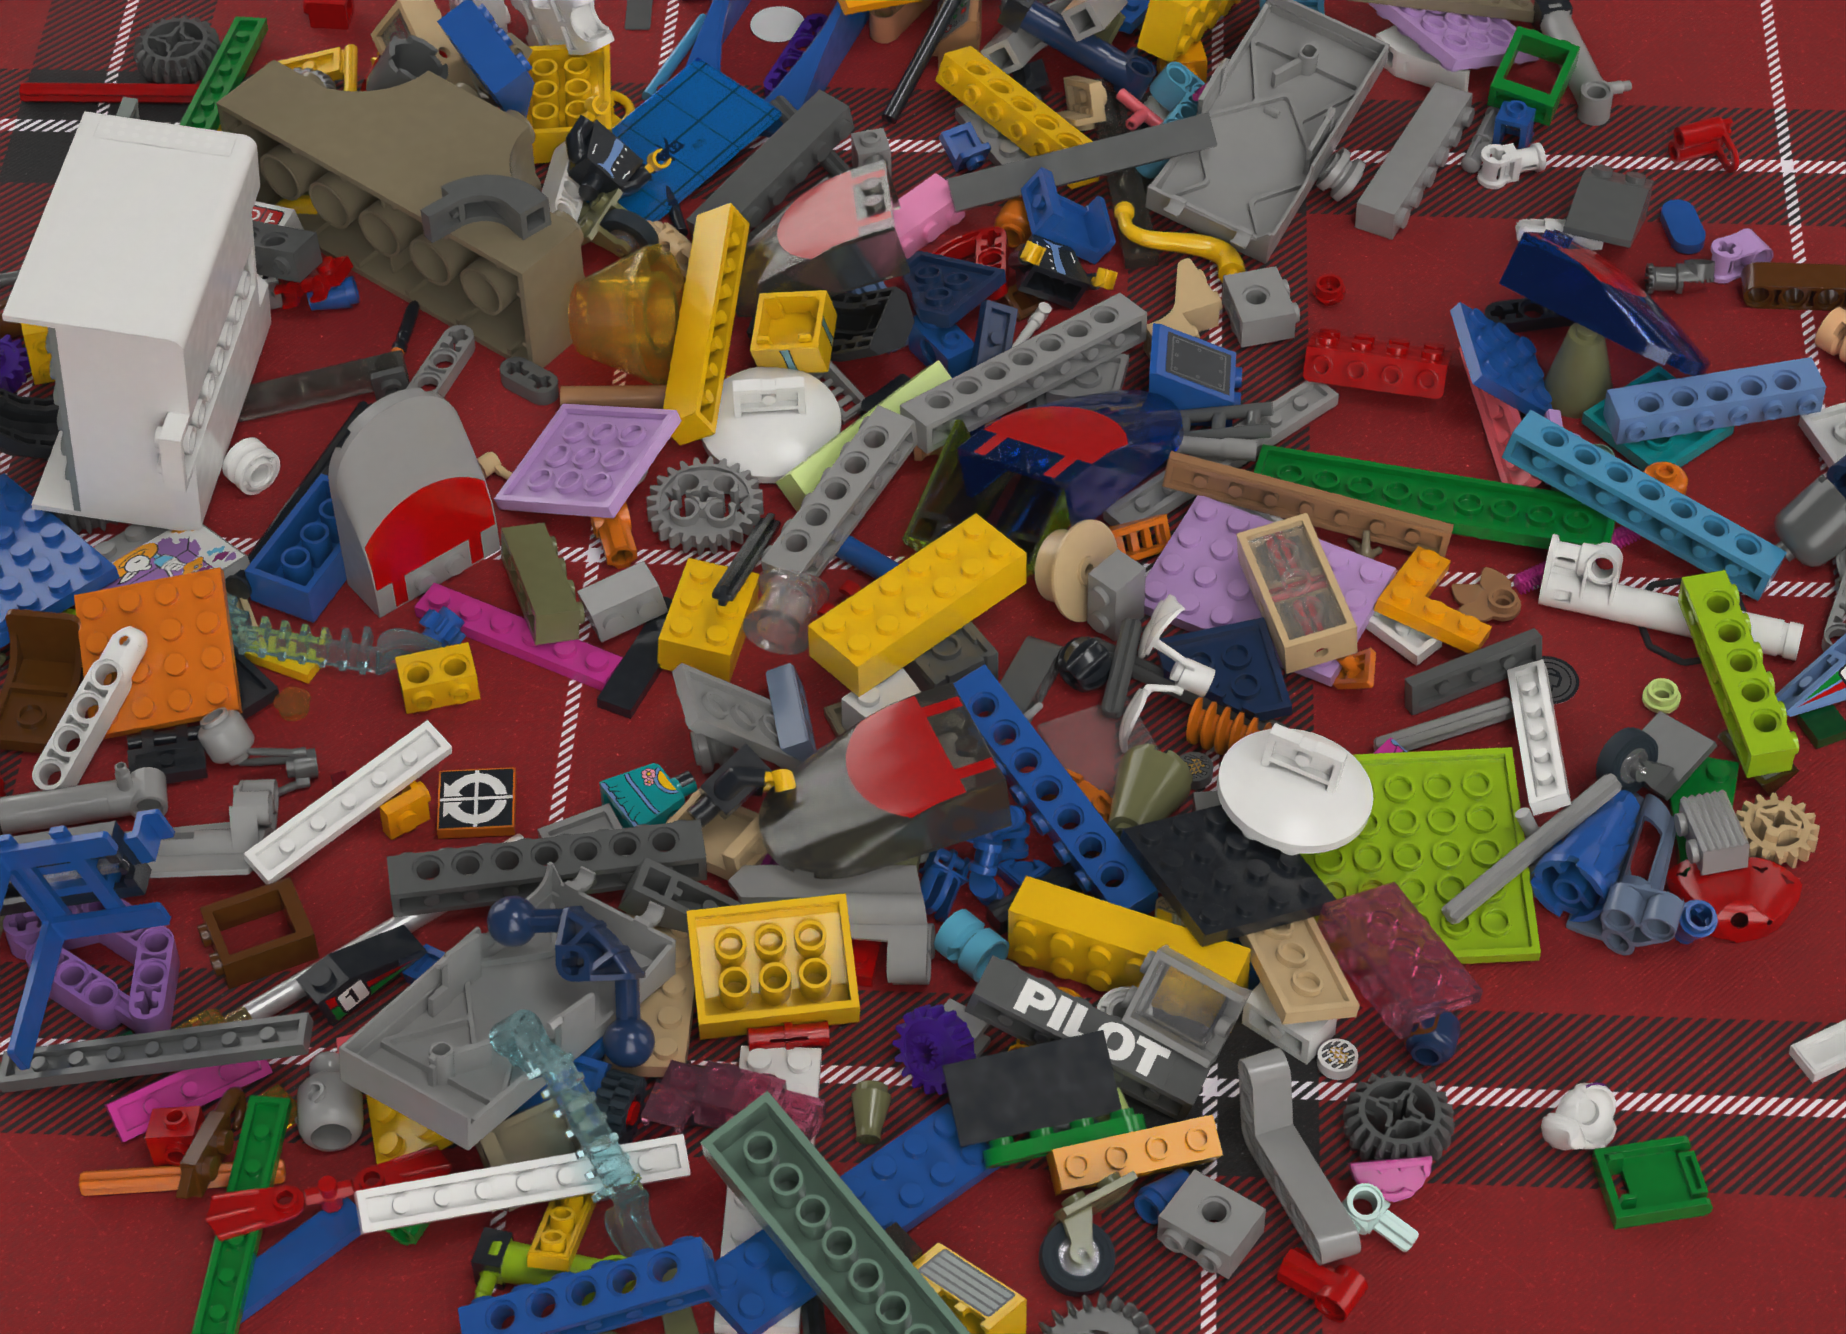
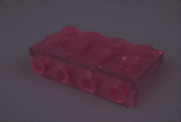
(1395, 957)

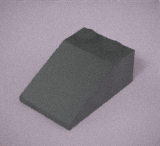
(1609, 205)

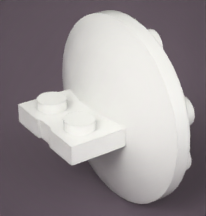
(772, 421)
(1294, 790)

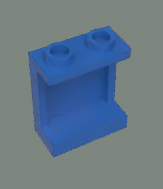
(1066, 222)

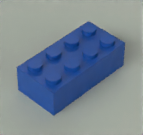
(302, 560)

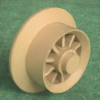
(1065, 564)

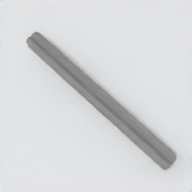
(1531, 849)

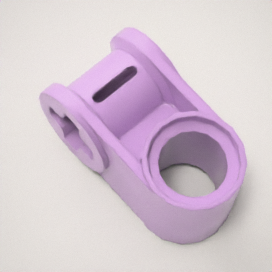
(1736, 252)

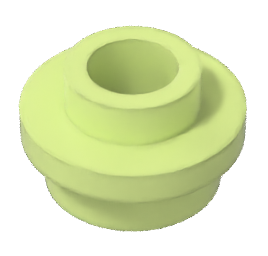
(1661, 696)

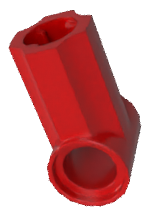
(1332, 1289)

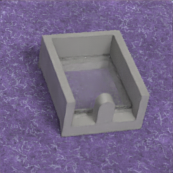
(1184, 1005)

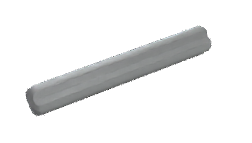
(1450, 725)

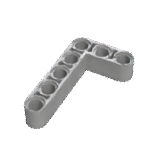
(1287, 1161)

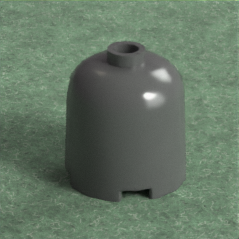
(403, 62)
(1813, 524)

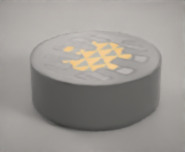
(1200, 767)

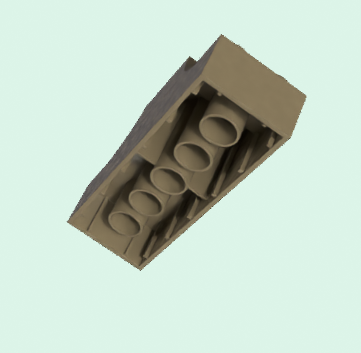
(383, 159)

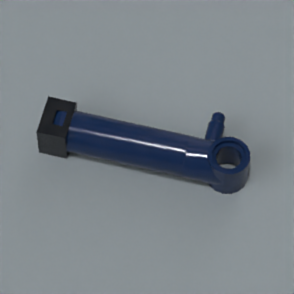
(1119, 68)

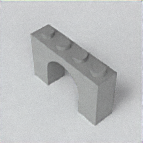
(1084, 18)

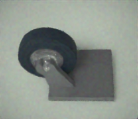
(1654, 757)

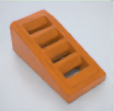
(1130, 529)

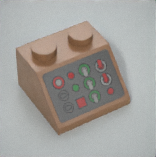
(962, 30)

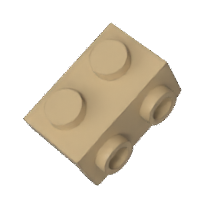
(1084, 102)

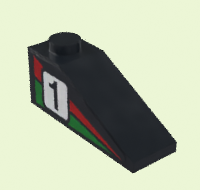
(359, 971)

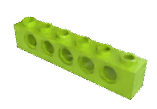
(1737, 674)

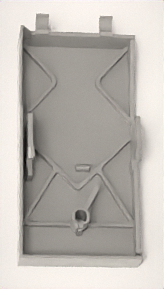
(1274, 124)
(432, 1042)

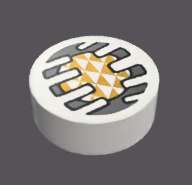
(1337, 1059)

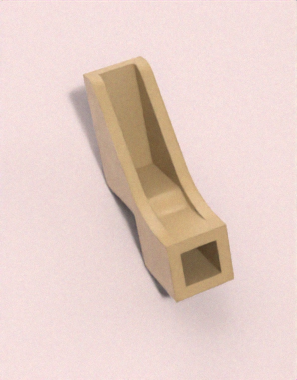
(1194, 307)

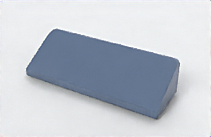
(791, 712)

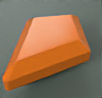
(1356, 670)

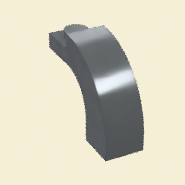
(487, 199)

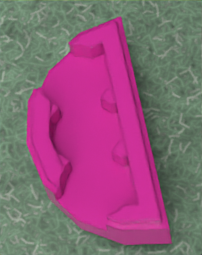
(1393, 1177)

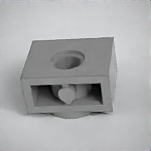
(1259, 306)
(1214, 1245)

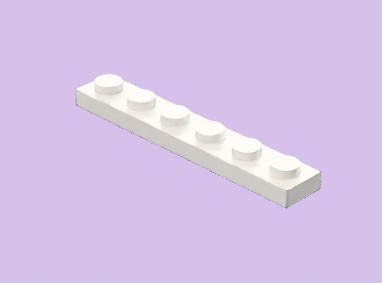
(1538, 738)
(347, 803)

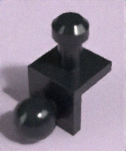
(1034, 78)

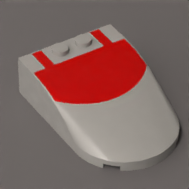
(409, 499)

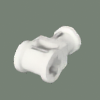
(1509, 163)

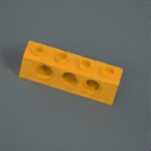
(1140, 1151)

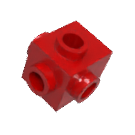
(172, 1132)

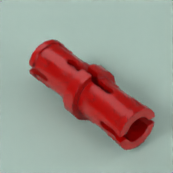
(789, 1035)

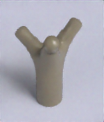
(1364, 548)

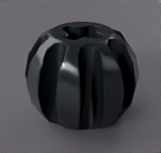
(1084, 664)

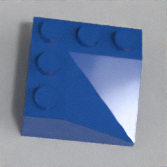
(488, 55)

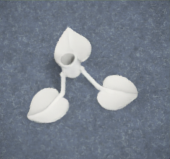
(1186, 672)

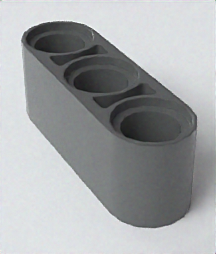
(1031, 673)

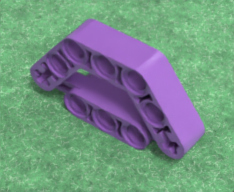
(93, 994)

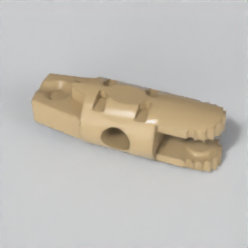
(673, 242)

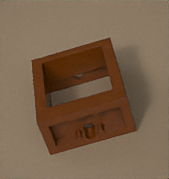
(266, 957)

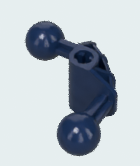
(584, 954)

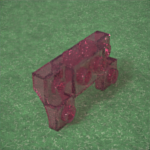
(721, 1093)

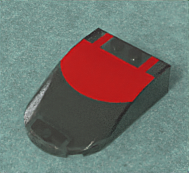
(826, 240)
(888, 791)

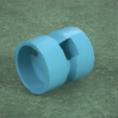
(969, 944)

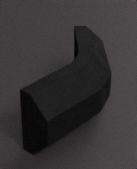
(868, 323)
(27, 425)

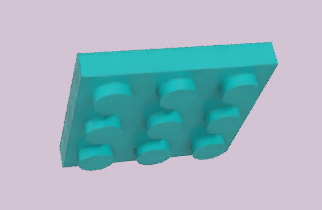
(1674, 449)

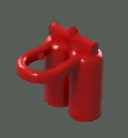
(1704, 139)

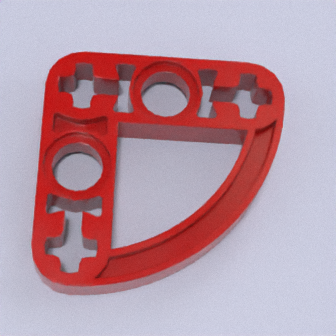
(980, 243)

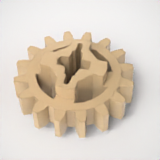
(1778, 829)

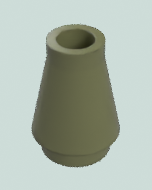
(870, 1109)

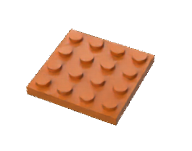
(188, 653)

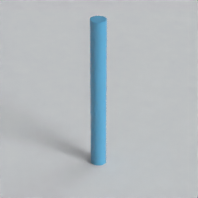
(675, 58)

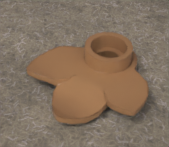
(1489, 599)

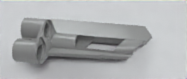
(221, 847)
(880, 905)

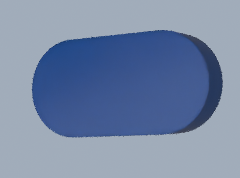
(1682, 226)

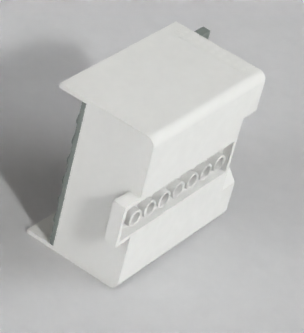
(146, 315)

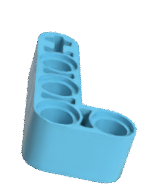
(1174, 91)

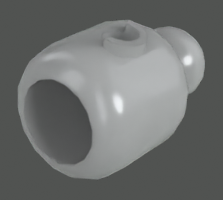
(328, 1108)

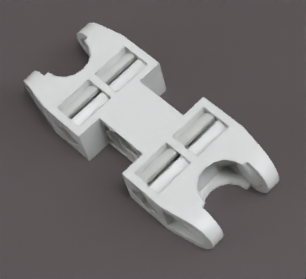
(564, 23)

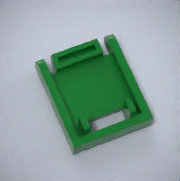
(1656, 1180)

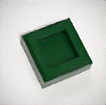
(1823, 725)

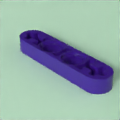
(790, 55)

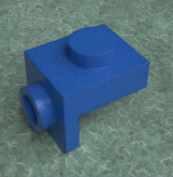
(964, 147)

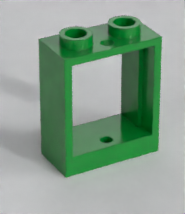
(1543, 47)

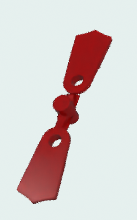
(255, 1209)

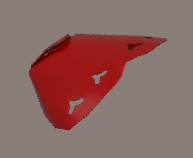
(1743, 891)

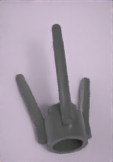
(299, 764)

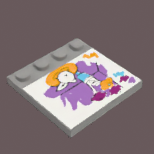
(158, 553)

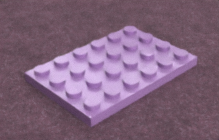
(1207, 579)

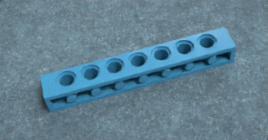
(1643, 504)

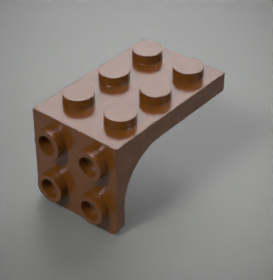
(40, 677)

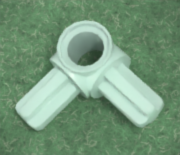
(1381, 1219)

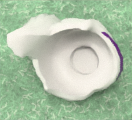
(1582, 1119)

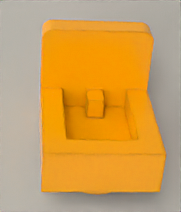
(406, 810)

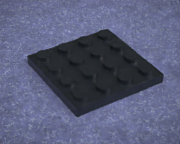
(1222, 879)

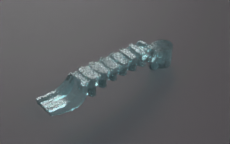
(323, 649)
(528, 1046)

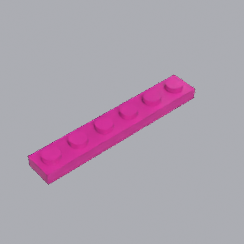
(512, 635)

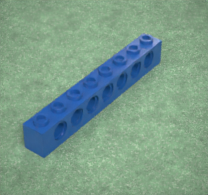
(983, 693)

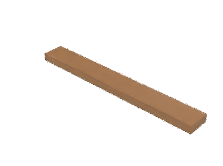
(1292, 499)

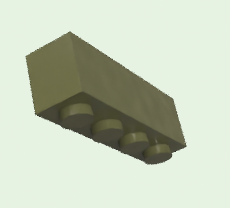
(541, 583)

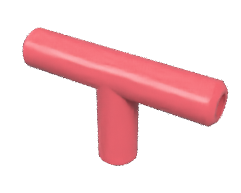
(1141, 112)

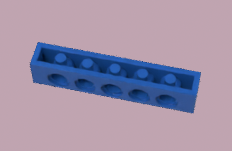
(610, 1309)

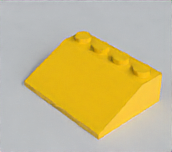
(561, 91)
(773, 965)

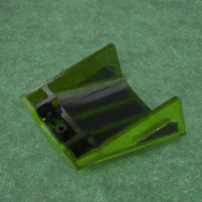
(1013, 504)

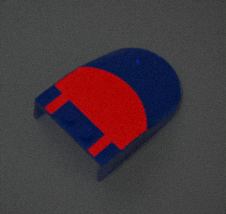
(1599, 297)
(1084, 443)

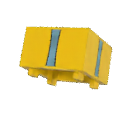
(794, 330)

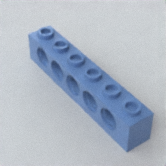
(1714, 400)

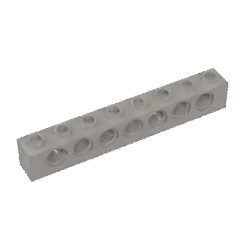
(1027, 370)

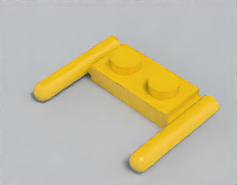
(333, 62)

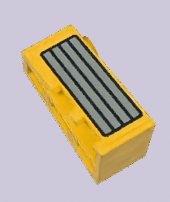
(972, 1294)

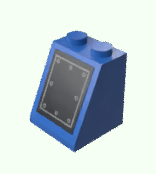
(1193, 371)

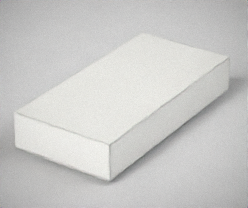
(1821, 1052)

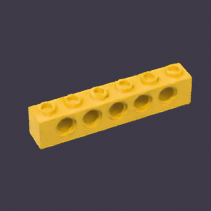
(1007, 105)

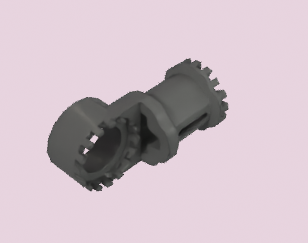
(1673, 277)

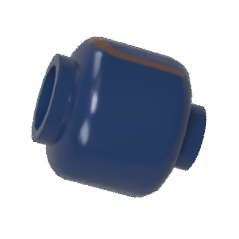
(1434, 1039)

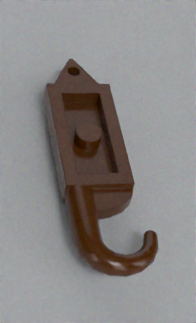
(211, 1144)

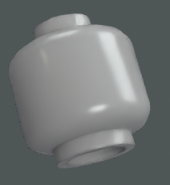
(225, 736)

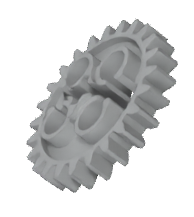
(704, 505)

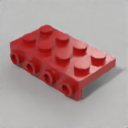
(1377, 364)

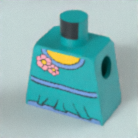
(646, 795)

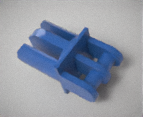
(941, 883)

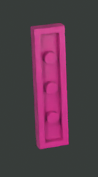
(180, 1089)

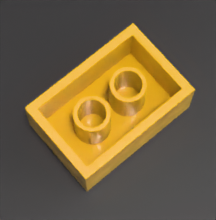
(701, 630)

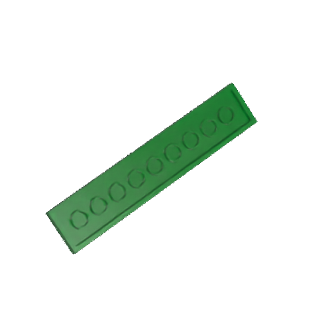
(1473, 505)

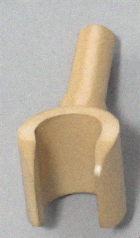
(491, 464)

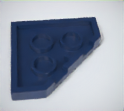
(948, 287)
(1244, 666)

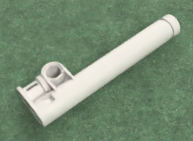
(1580, 586)

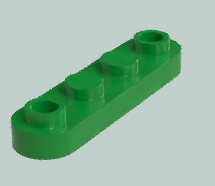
(1007, 1152)

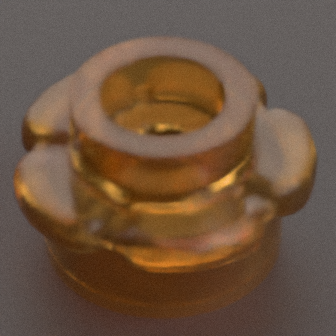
(292, 703)

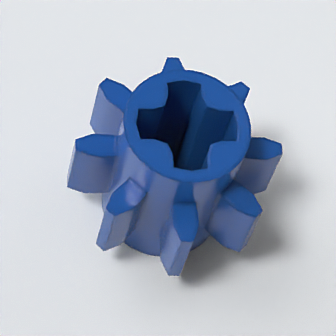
(443, 626)

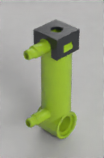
(504, 1261)

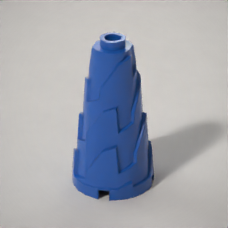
(1586, 862)

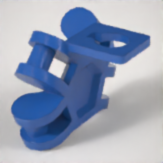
(992, 850)

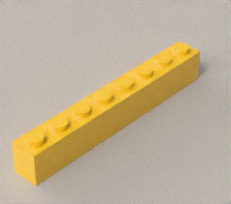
(706, 322)

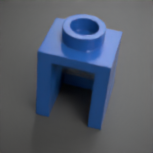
(1515, 120)

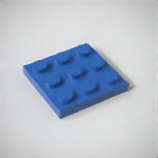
(1501, 361)

